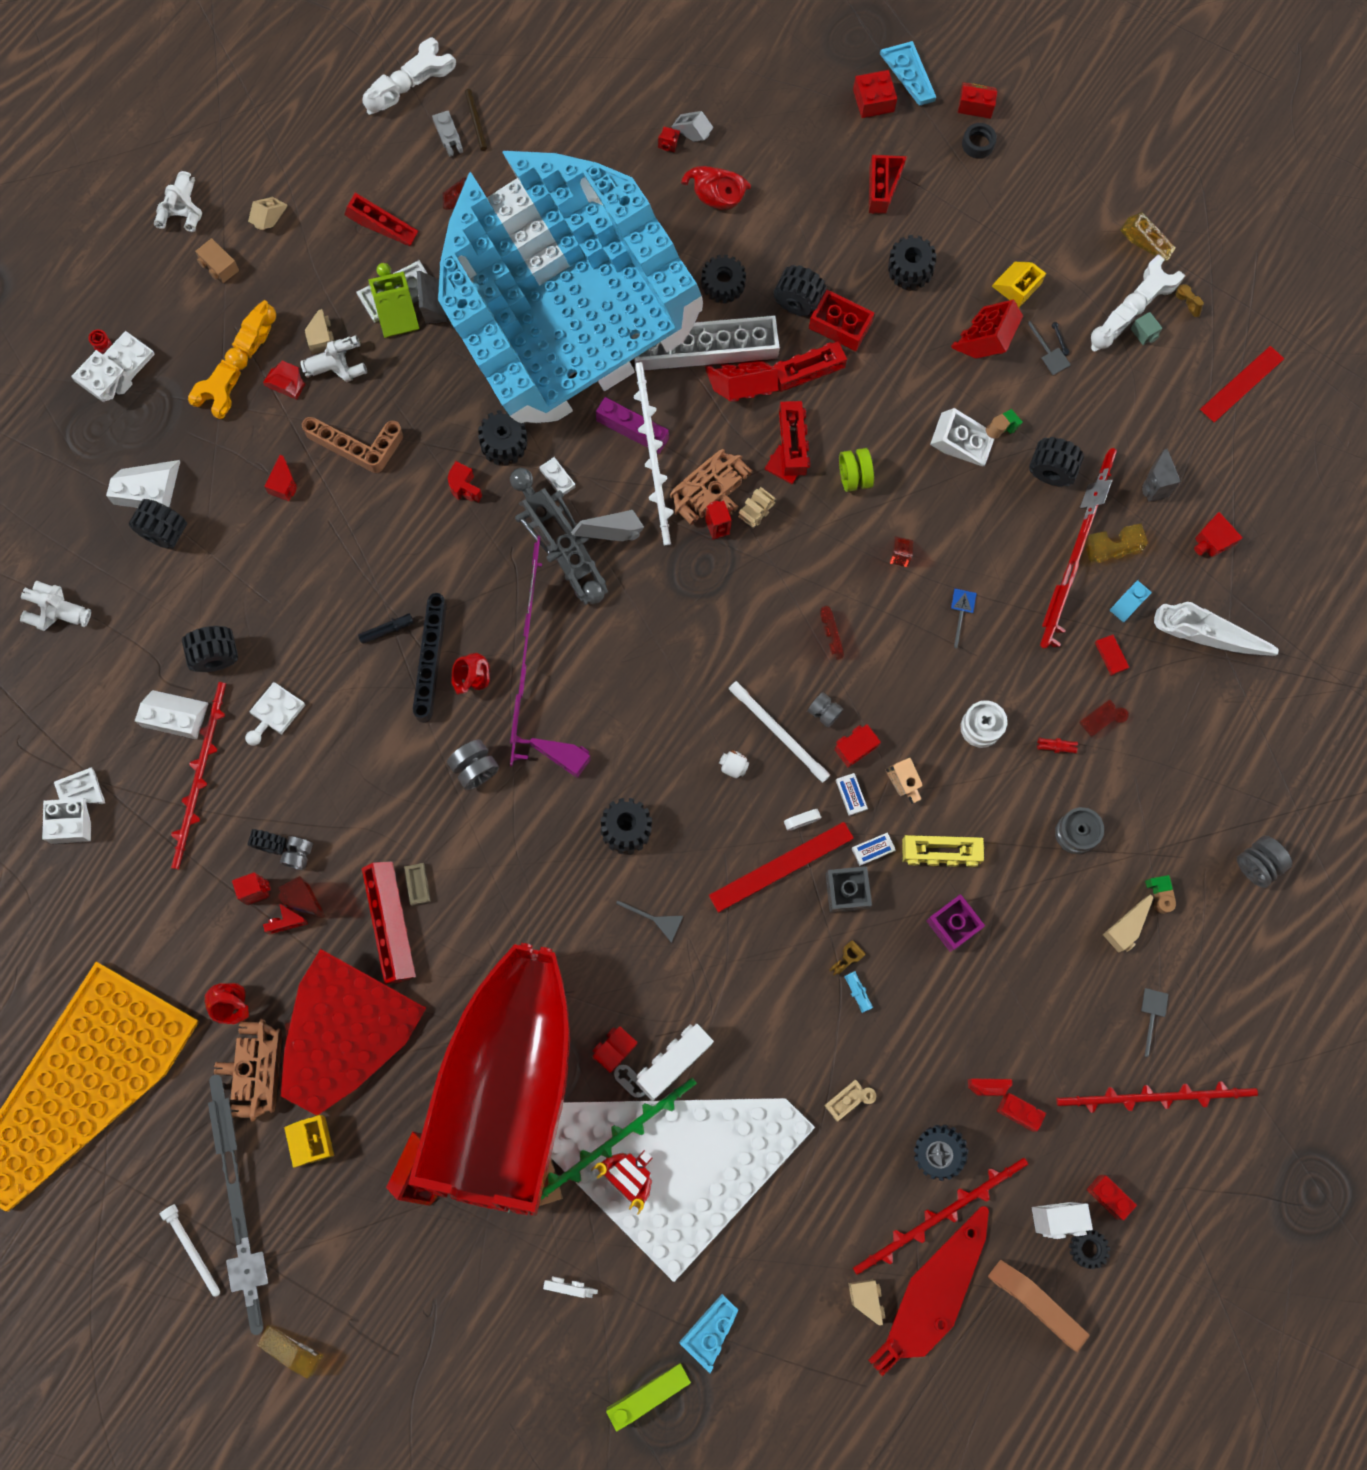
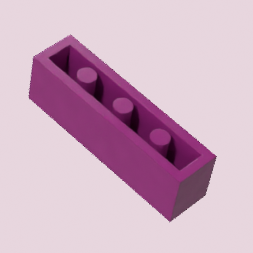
(627, 423)

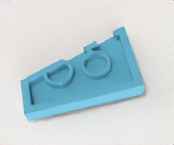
(709, 1332)

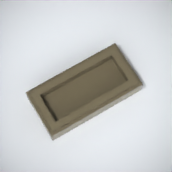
(417, 884)

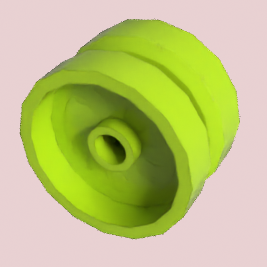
(856, 469)

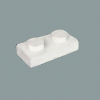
(557, 476)

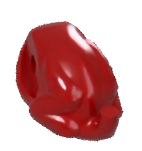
(717, 186)

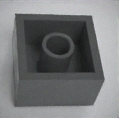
(848, 889)

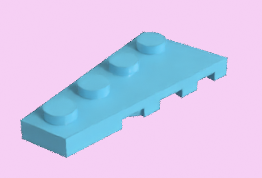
(910, 71)

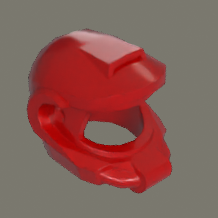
(474, 670)
(223, 1000)

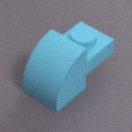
(1130, 601)

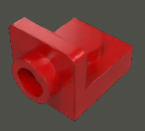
(668, 139)

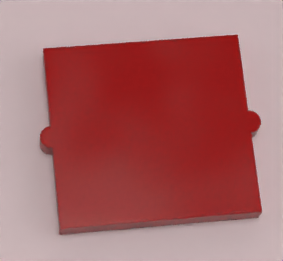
(775, 466)

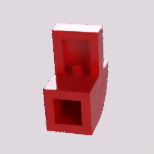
(459, 483)

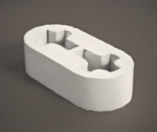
(802, 819)

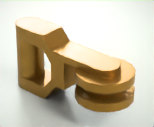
(1193, 302)
(856, 949)

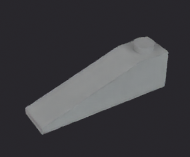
(616, 527)

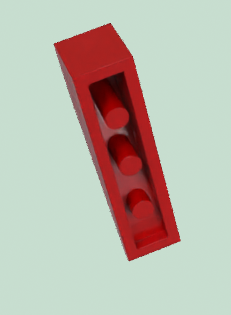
(379, 220)

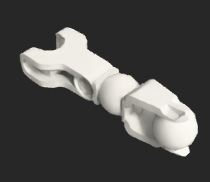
(426, 64)

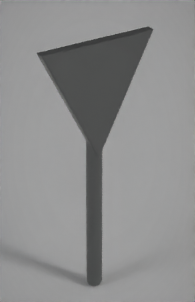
(667, 924)

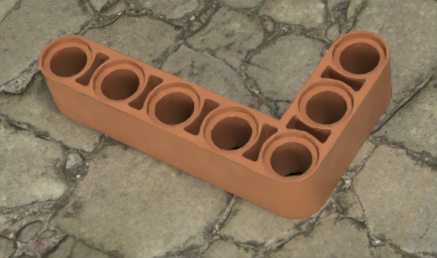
(353, 446)
(1039, 1304)

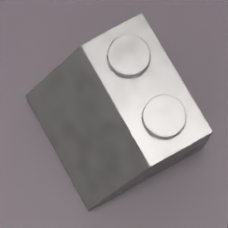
(1161, 478)

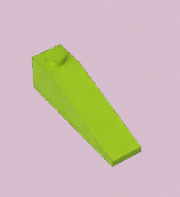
(647, 1397)

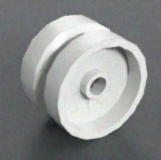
(993, 725)

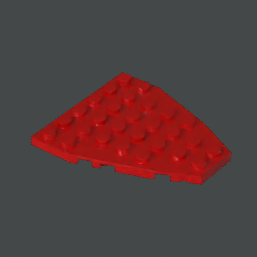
(341, 1032)

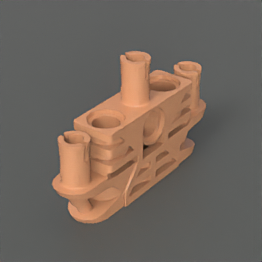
(714, 476)
(265, 1084)

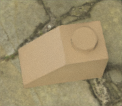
(266, 212)

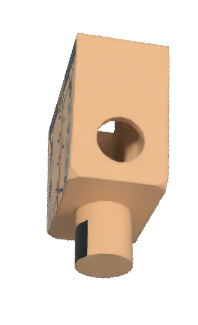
(900, 774)

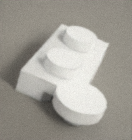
(576, 1288)

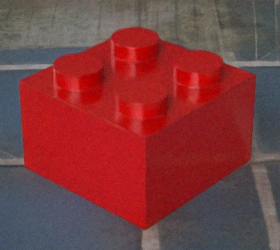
(875, 93)

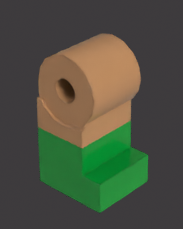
(1005, 422)
(1163, 893)

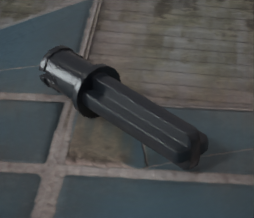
(394, 625)

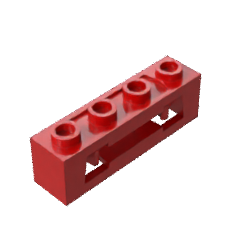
(809, 365)
(794, 411)

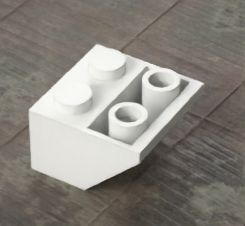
(66, 821)

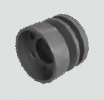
(1264, 861)

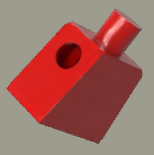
(1216, 537)

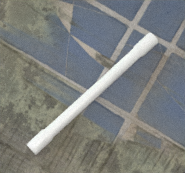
(814, 767)

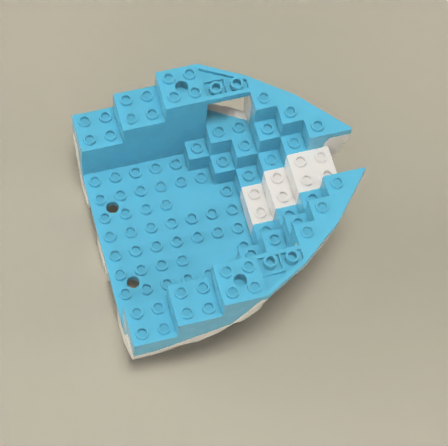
(560, 281)

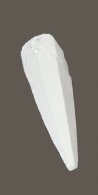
(1206, 628)

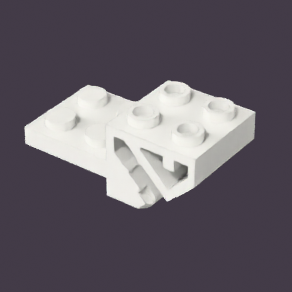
(114, 369)

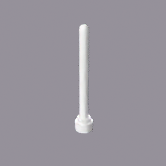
(170, 1215)

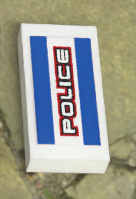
(851, 794)
(873, 849)

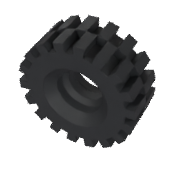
(723, 290)

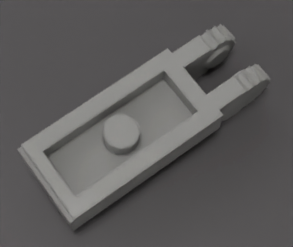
(447, 132)

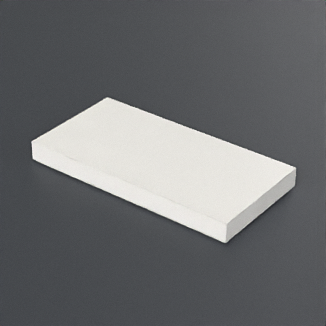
(411, 278)

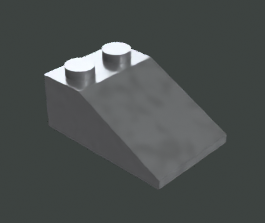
(428, 298)

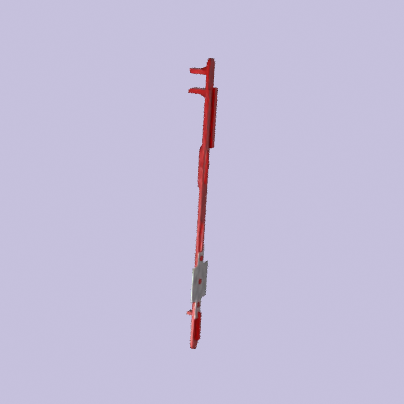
(1094, 496)

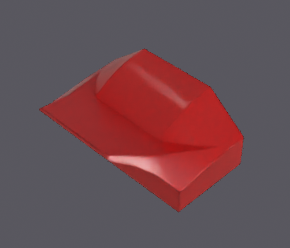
(285, 379)
(989, 1087)

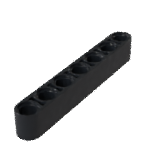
(427, 648)

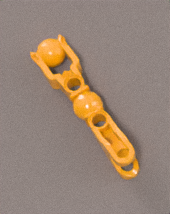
(223, 379)

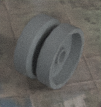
(1079, 830)

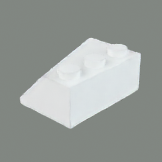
(143, 482)

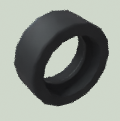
(979, 129)

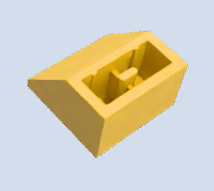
(1019, 281)
(309, 1141)

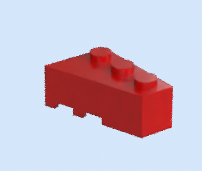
(883, 180)

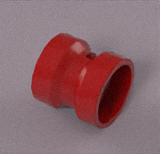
(99, 341)

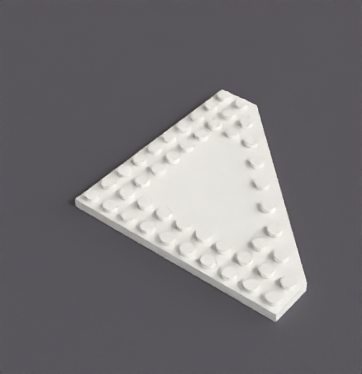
(702, 1166)

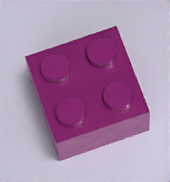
(955, 923)

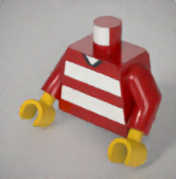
(628, 1176)

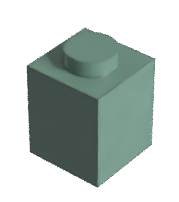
(1146, 328)

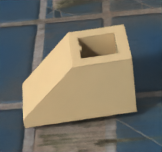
(318, 333)
(865, 1298)

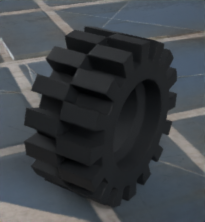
(266, 841)
(1100, 1256)

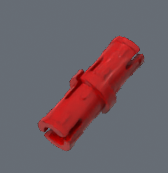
(1057, 745)

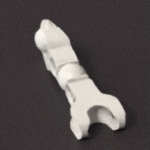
(1154, 284)

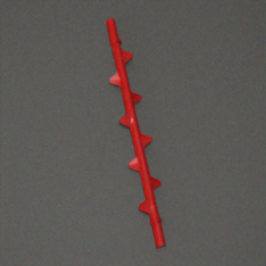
(198, 783)
(1165, 1098)
(932, 1219)

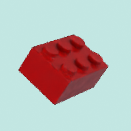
(841, 320)

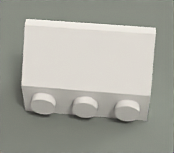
(172, 714)

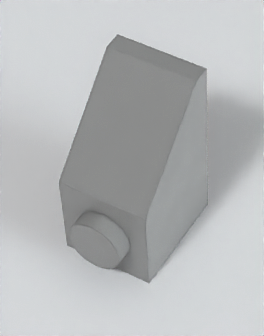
(693, 126)

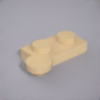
(849, 1099)

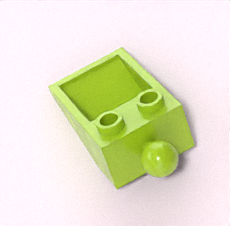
(393, 305)

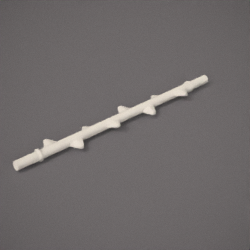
(653, 445)

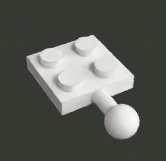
(275, 709)

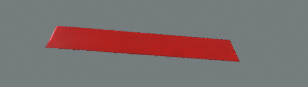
(1242, 384)

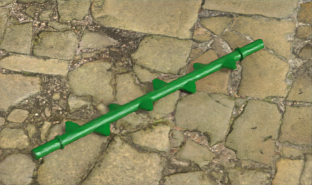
(617, 1135)

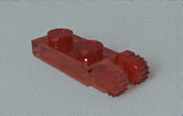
(832, 632)

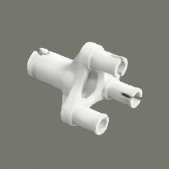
(179, 203)
(335, 360)
(52, 607)

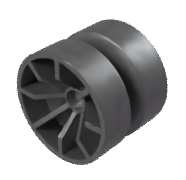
(473, 764)

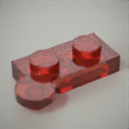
(1102, 717)

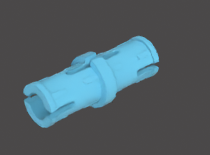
(858, 991)

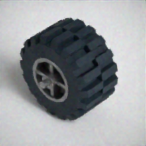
(941, 1152)

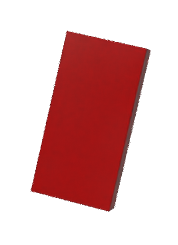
(1112, 655)

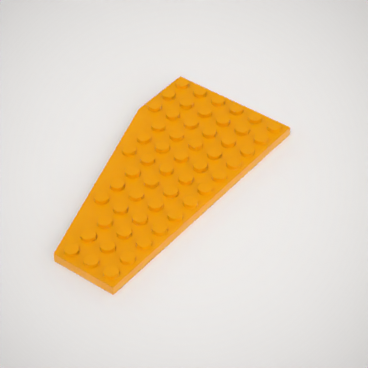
(87, 1072)

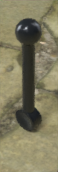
(1065, 350)

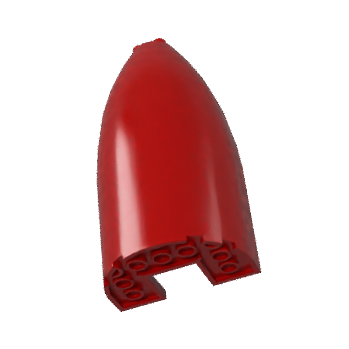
(500, 1089)

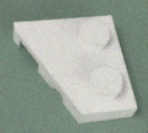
(80, 785)

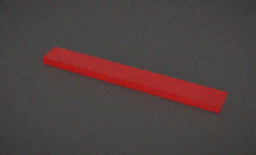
(780, 867)

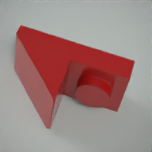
(289, 921)

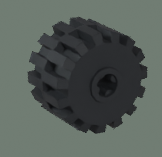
(912, 262)
(799, 290)
(502, 438)
(1056, 461)
(157, 523)
(209, 649)
(628, 815)

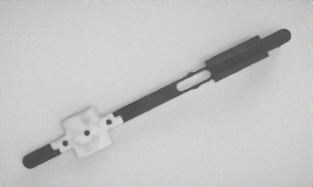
(247, 1269)

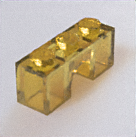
(1101, 547)

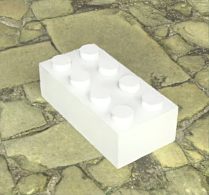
(674, 1062)

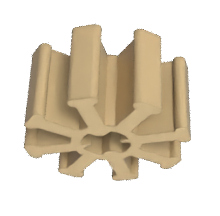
(757, 507)

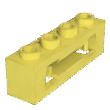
(911, 847)

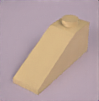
(1129, 927)

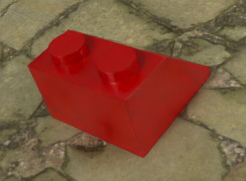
(977, 100)

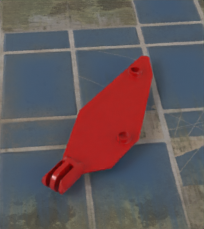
(934, 1296)

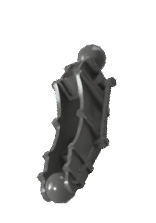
(592, 591)

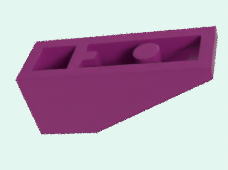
(567, 756)

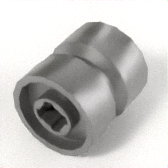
(825, 709)
(296, 853)

